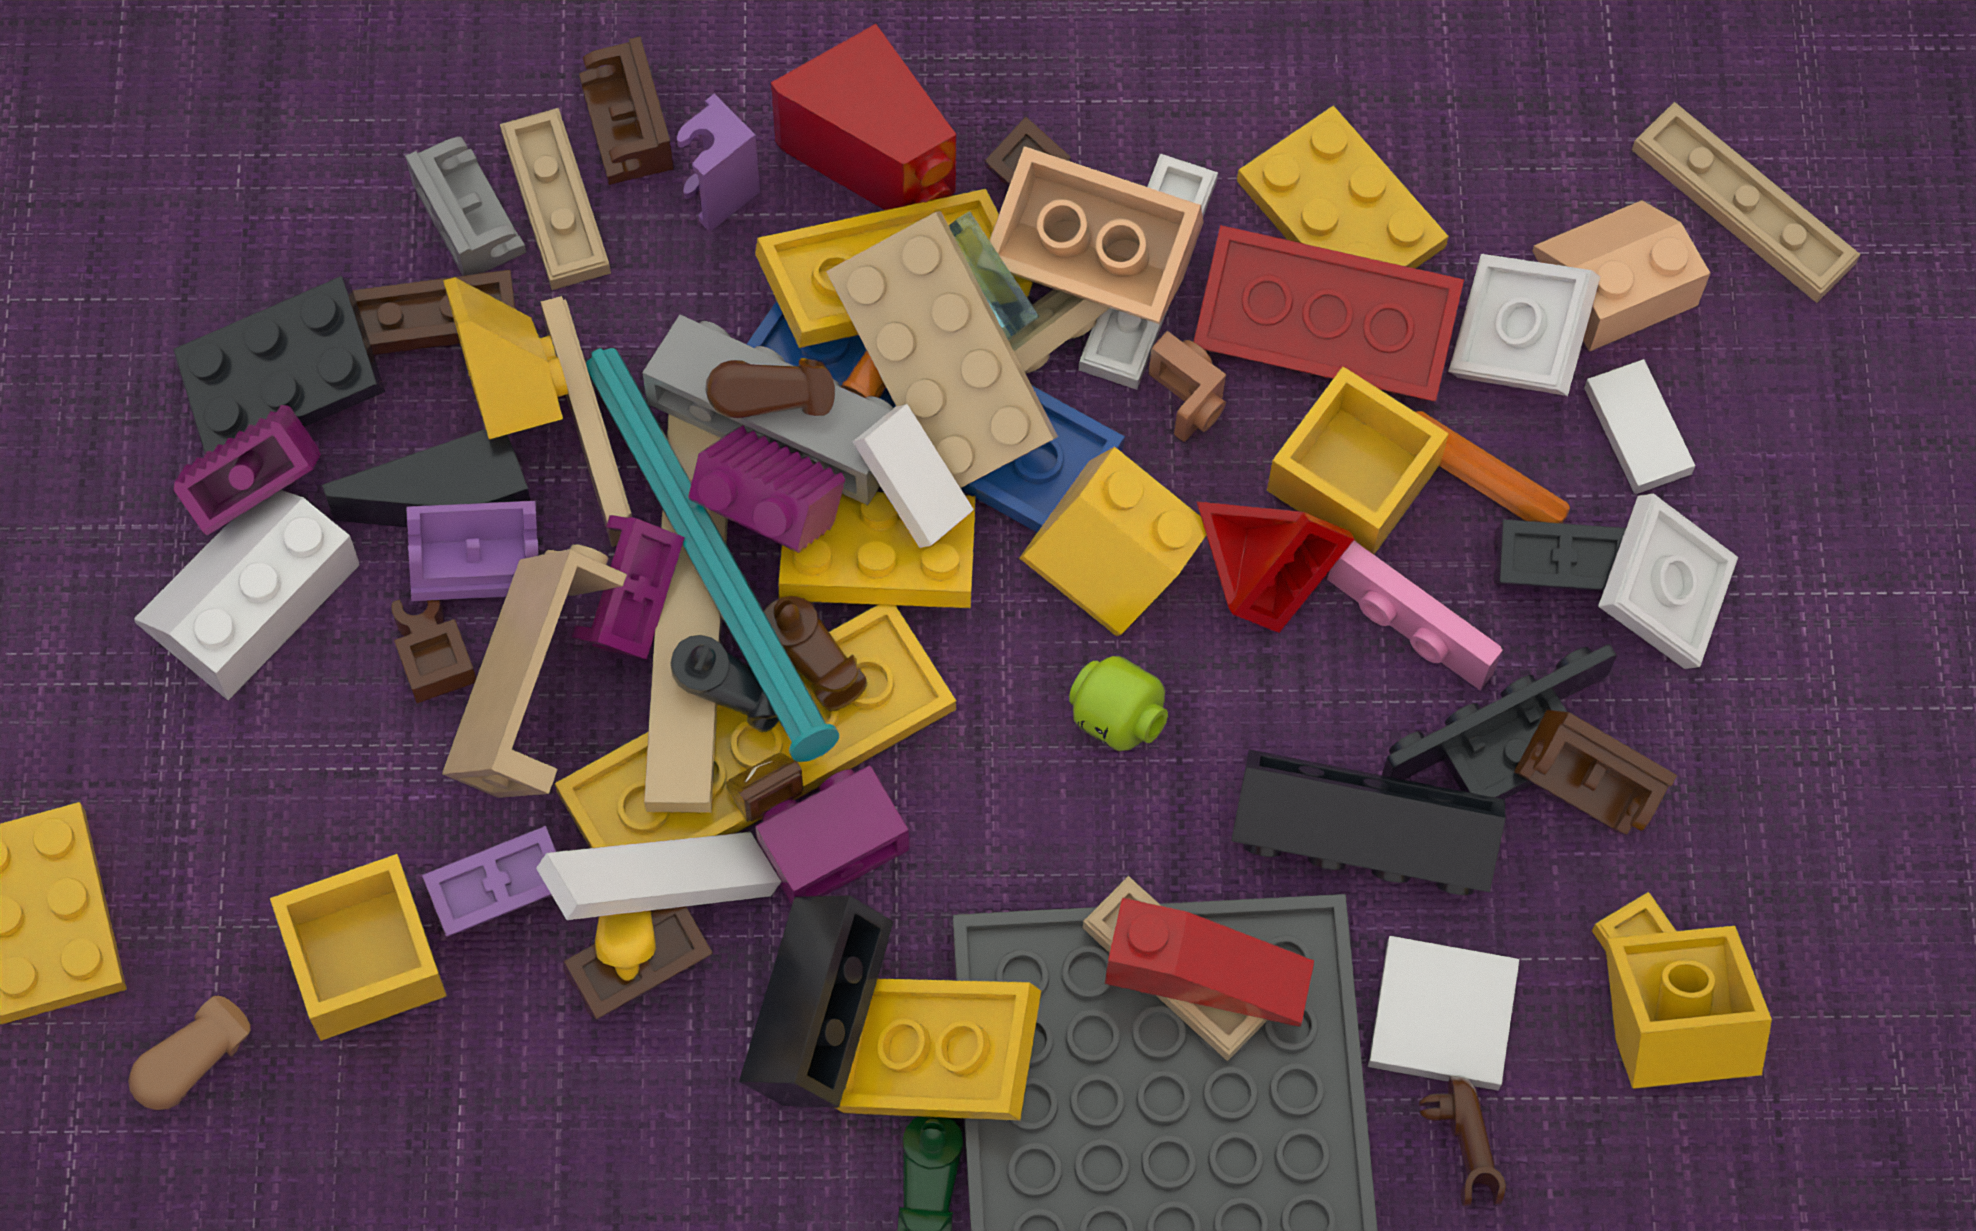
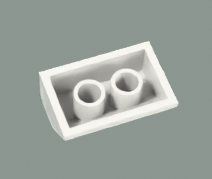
(250, 590)

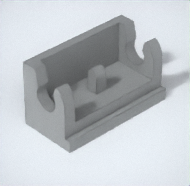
(463, 207)

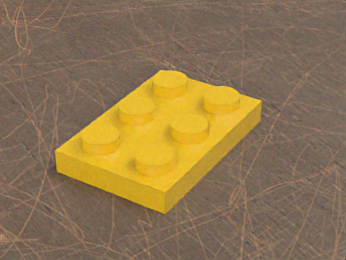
(1338, 195)
(877, 561)
(53, 916)
(944, 1050)

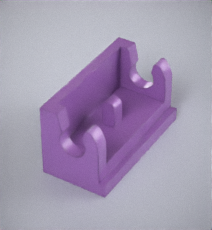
(727, 166)
(468, 548)
(489, 882)

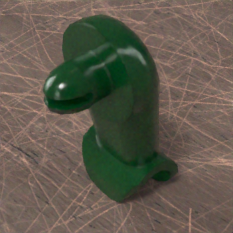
(929, 1173)

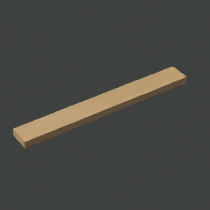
(679, 722)

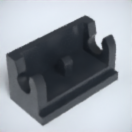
(1555, 554)

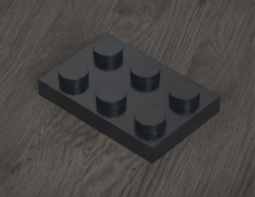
(293, 354)

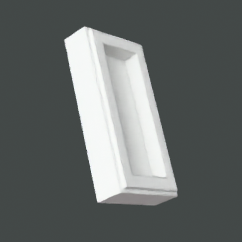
(1639, 426)
(913, 475)

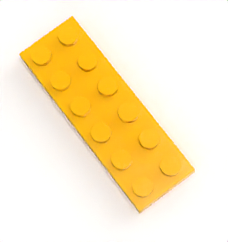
(899, 700)

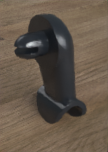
(710, 672)

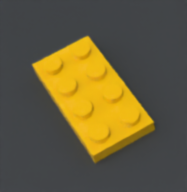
(799, 258)

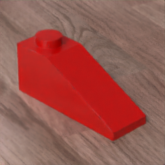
(1206, 964)

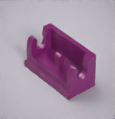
(631, 613)

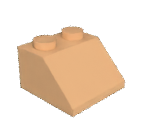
(1643, 268)

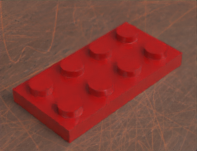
(1328, 312)

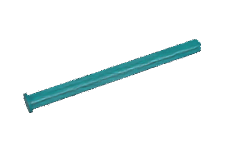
(712, 559)

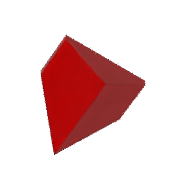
(1270, 558)

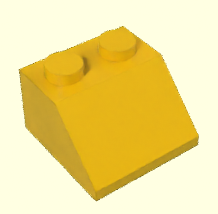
(508, 364)
(1115, 540)
(1686, 1007)

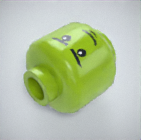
(1118, 703)

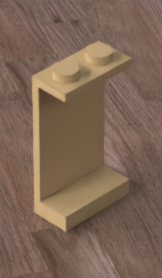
(510, 668)

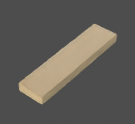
(1745, 202)
(586, 414)

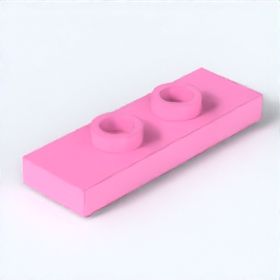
(1429, 625)

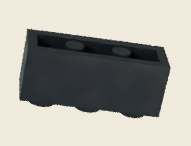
(816, 1001)

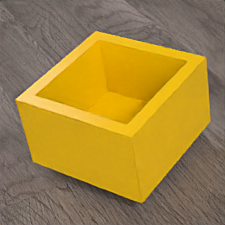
(1357, 460)
(358, 947)

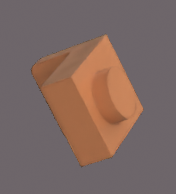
(1193, 378)

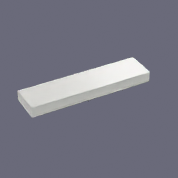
(1122, 342)
(657, 875)

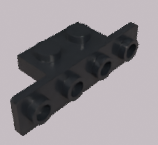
(1488, 742)

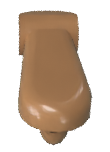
(174, 1065)

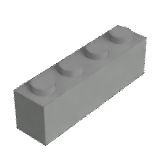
(677, 386)

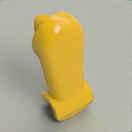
(625, 941)

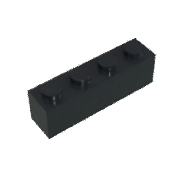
(1369, 822)

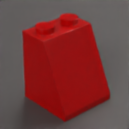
(866, 123)

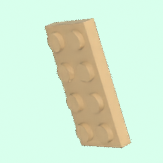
(942, 348)

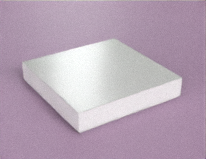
(1524, 324)
(1668, 581)
(1443, 1012)

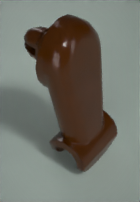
(752, 390)
(815, 653)
(1467, 1123)

